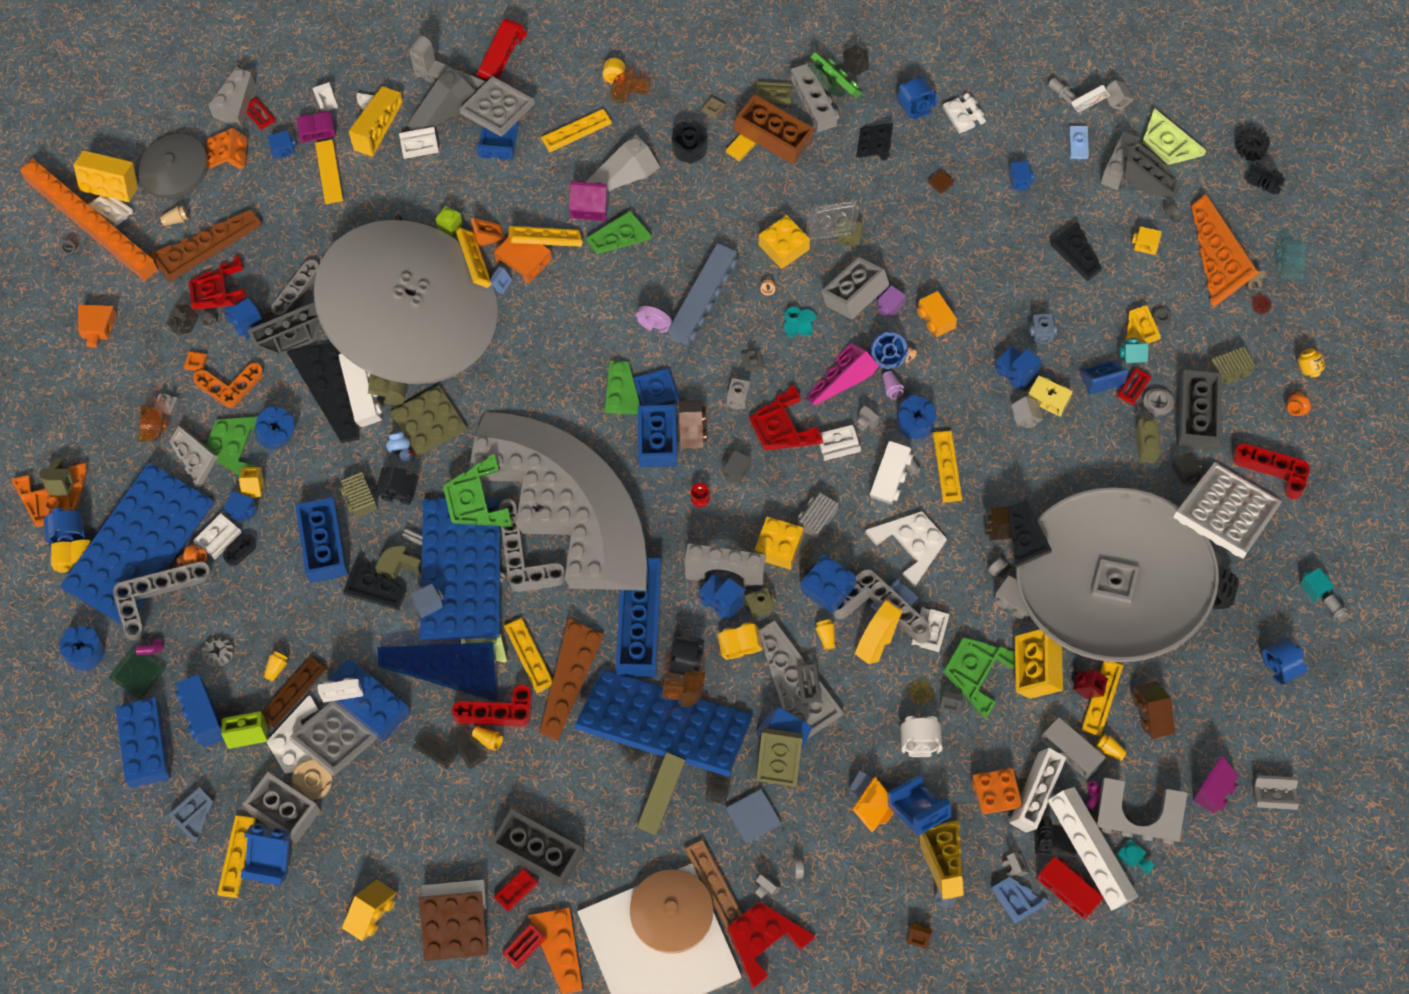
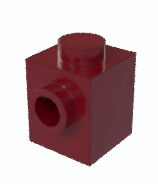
(1090, 684)

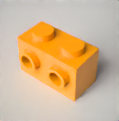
(936, 314)

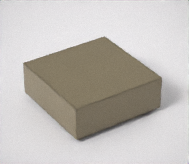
(714, 108)

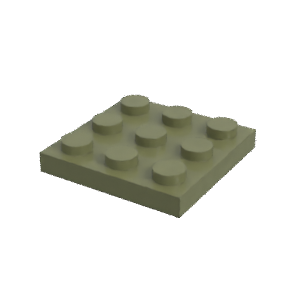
(428, 421)

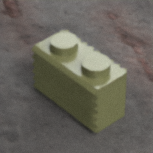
(1233, 365)
(1148, 440)
(358, 494)

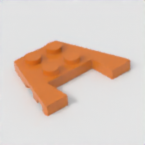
(41, 503)

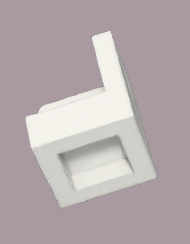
(325, 97)

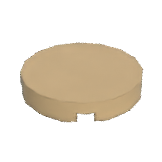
(311, 780)

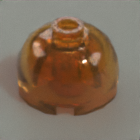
(150, 424)

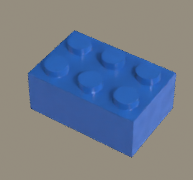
(657, 436)
(199, 711)

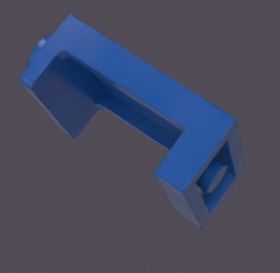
(495, 146)
(918, 806)
(266, 854)

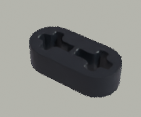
(239, 550)

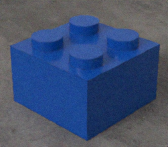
(828, 584)

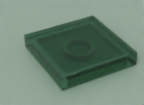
(826, 79)
(137, 673)

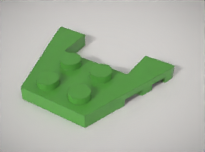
(229, 441)
(467, 498)
(970, 667)

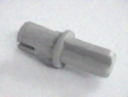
(1062, 90)

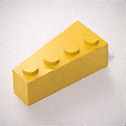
(375, 121)
(943, 855)

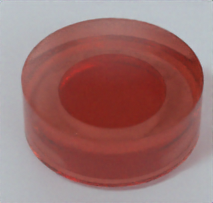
(1261, 305)

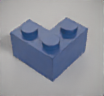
(243, 316)
(1018, 367)
(722, 596)
(784, 721)

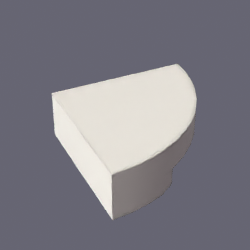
(364, 100)

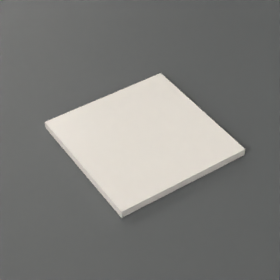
(637, 969)

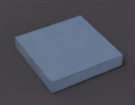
(753, 816)

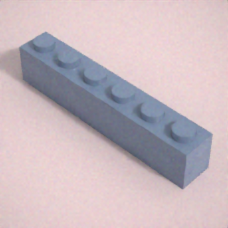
(702, 295)

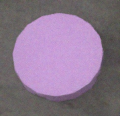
(653, 318)

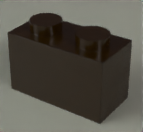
(998, 524)

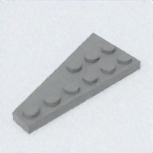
(782, 662)

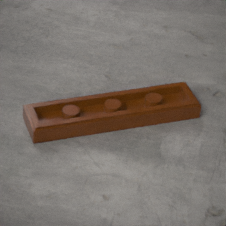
(293, 691)

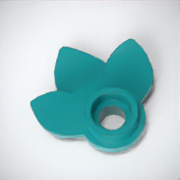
(800, 324)

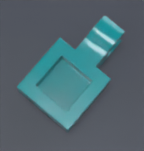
(1133, 856)

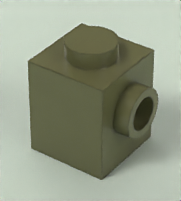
(852, 239)
(759, 603)

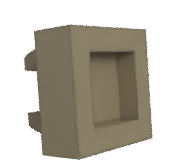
(1256, 280)

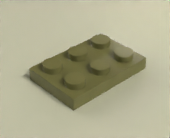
(779, 757)

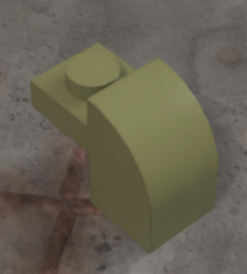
(392, 391)
(57, 479)
(396, 558)

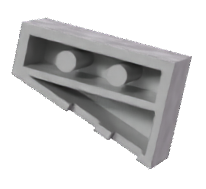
(233, 98)

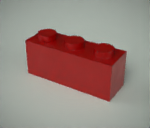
(1070, 887)

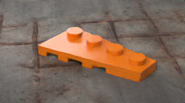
(560, 948)

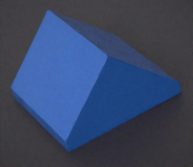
(1103, 376)

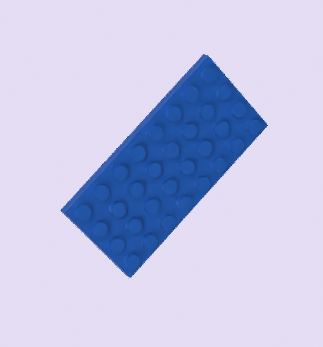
(137, 539)
(466, 570)
(639, 717)

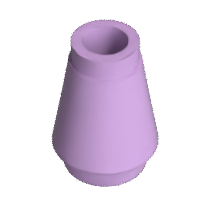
(893, 387)

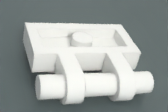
(959, 116)

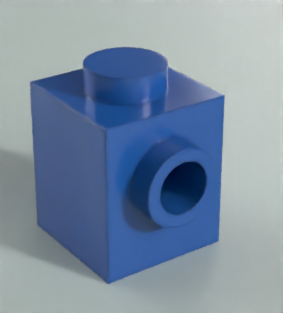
(281, 144)
(1020, 175)
(240, 507)

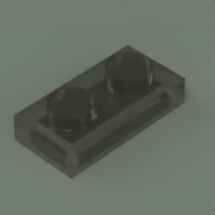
(467, 747)
(435, 749)

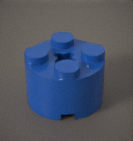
(920, 95)
(916, 417)
(263, 428)
(63, 526)
(81, 647)
(1285, 661)

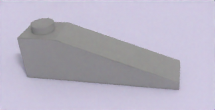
(626, 165)

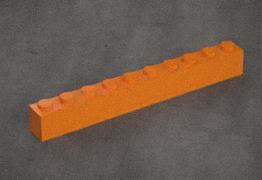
(88, 220)

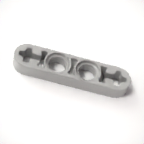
(292, 287)

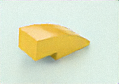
(878, 632)

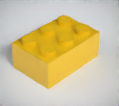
(105, 176)
(1037, 665)

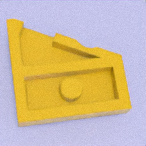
(1142, 325)

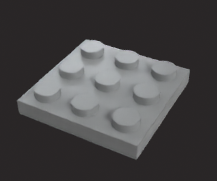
(497, 106)
(333, 738)

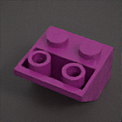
(588, 201)

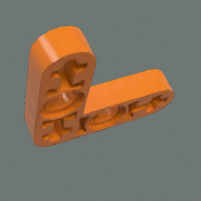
(228, 390)

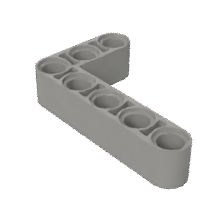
(430, 69)
(516, 554)
(153, 589)
(871, 591)

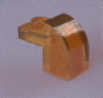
(626, 84)
(686, 691)

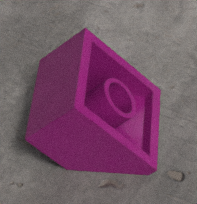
(1217, 786)

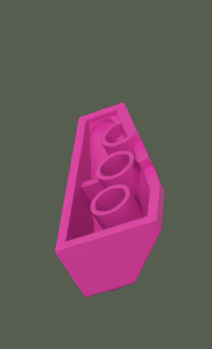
(852, 368)

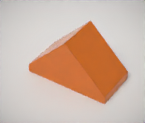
(486, 232)

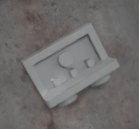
(1276, 792)

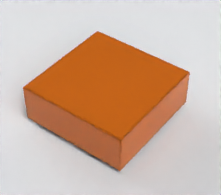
(195, 361)

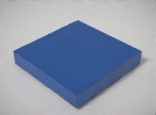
(656, 388)

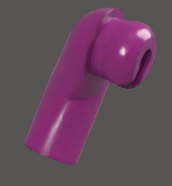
(155, 647)
(1094, 795)

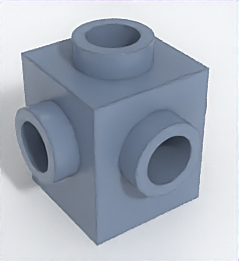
(1042, 328)

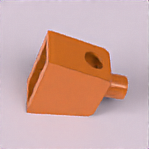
(95, 323)

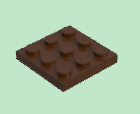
(453, 925)

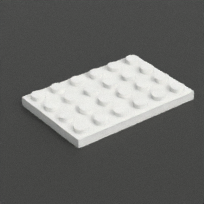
(1227, 510)

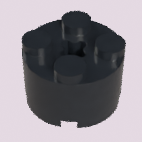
(689, 142)
(396, 484)
(686, 654)

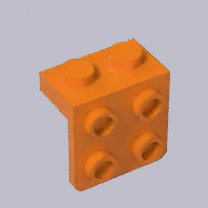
(227, 147)
(996, 791)

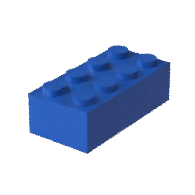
(321, 540)
(377, 707)
(142, 742)

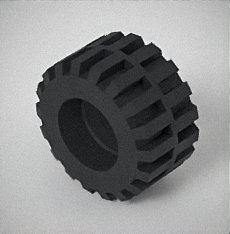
(1226, 590)

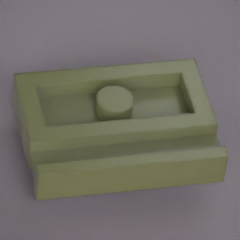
(774, 92)

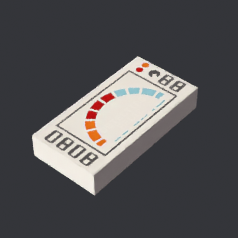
(1090, 98)

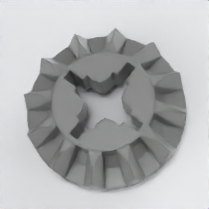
(1165, 398)
(225, 654)

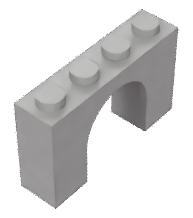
(746, 564)
(1165, 827)

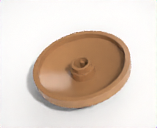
(671, 911)

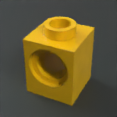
(1147, 240)
(251, 481)

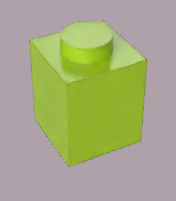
(449, 221)

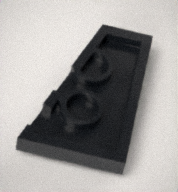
(1075, 250)
(1026, 534)
(372, 587)

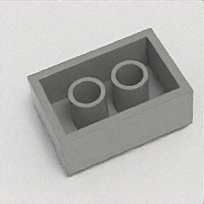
(855, 288)
(281, 807)

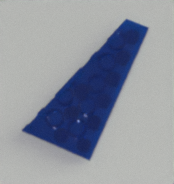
(454, 666)

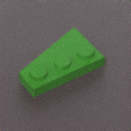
(841, 76)
(618, 234)
(621, 390)

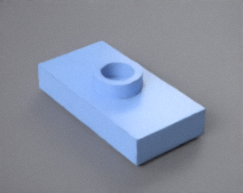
(1078, 142)

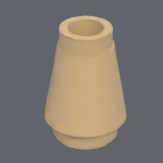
(174, 216)

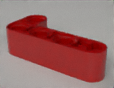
(501, 49)
(1270, 467)
(493, 708)

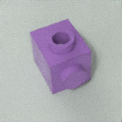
(890, 302)

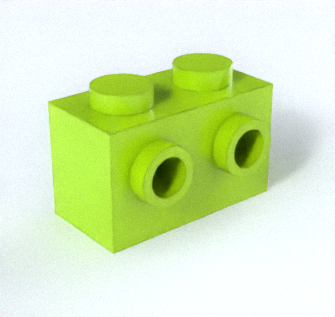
(244, 730)

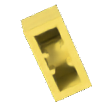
(1053, 403)

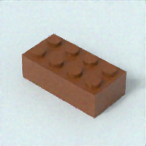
(774, 129)

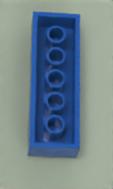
(640, 626)

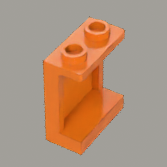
(523, 258)

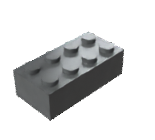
(1199, 410)
(536, 849)

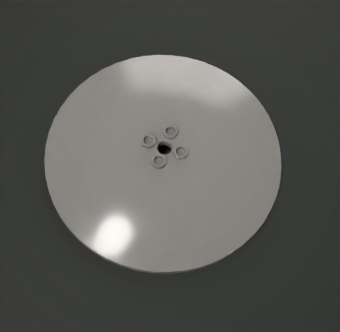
(385, 329)
(1127, 535)

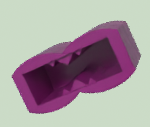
(315, 127)

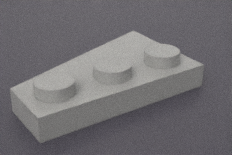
(194, 454)

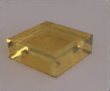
(921, 693)

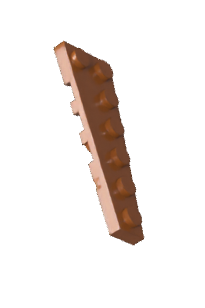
(190, 252)
(572, 666)

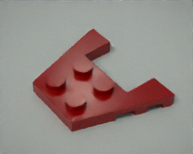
(210, 288)
(775, 427)
(757, 932)

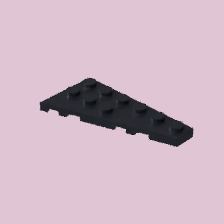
(325, 380)

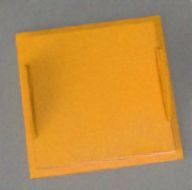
(873, 805)

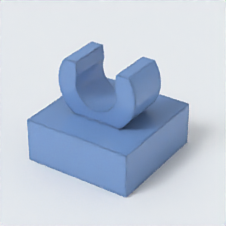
(500, 280)

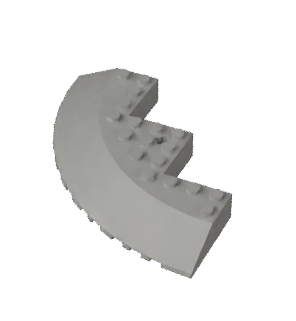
(568, 493)

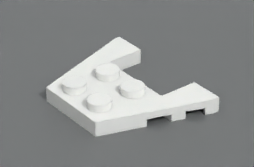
(917, 536)
(284, 750)

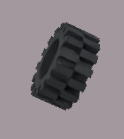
(1248, 151)

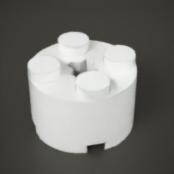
(921, 736)

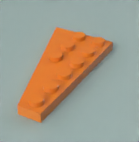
(1221, 253)

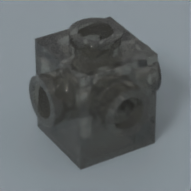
(856, 60)
(182, 319)

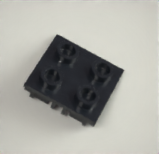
(875, 141)
(1259, 171)
(1052, 840)

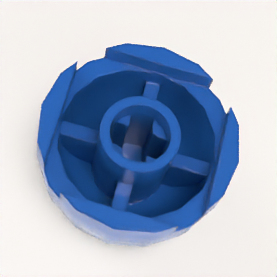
(889, 349)

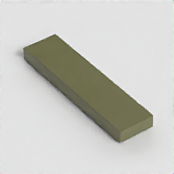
(661, 793)

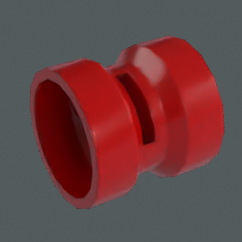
(698, 491)

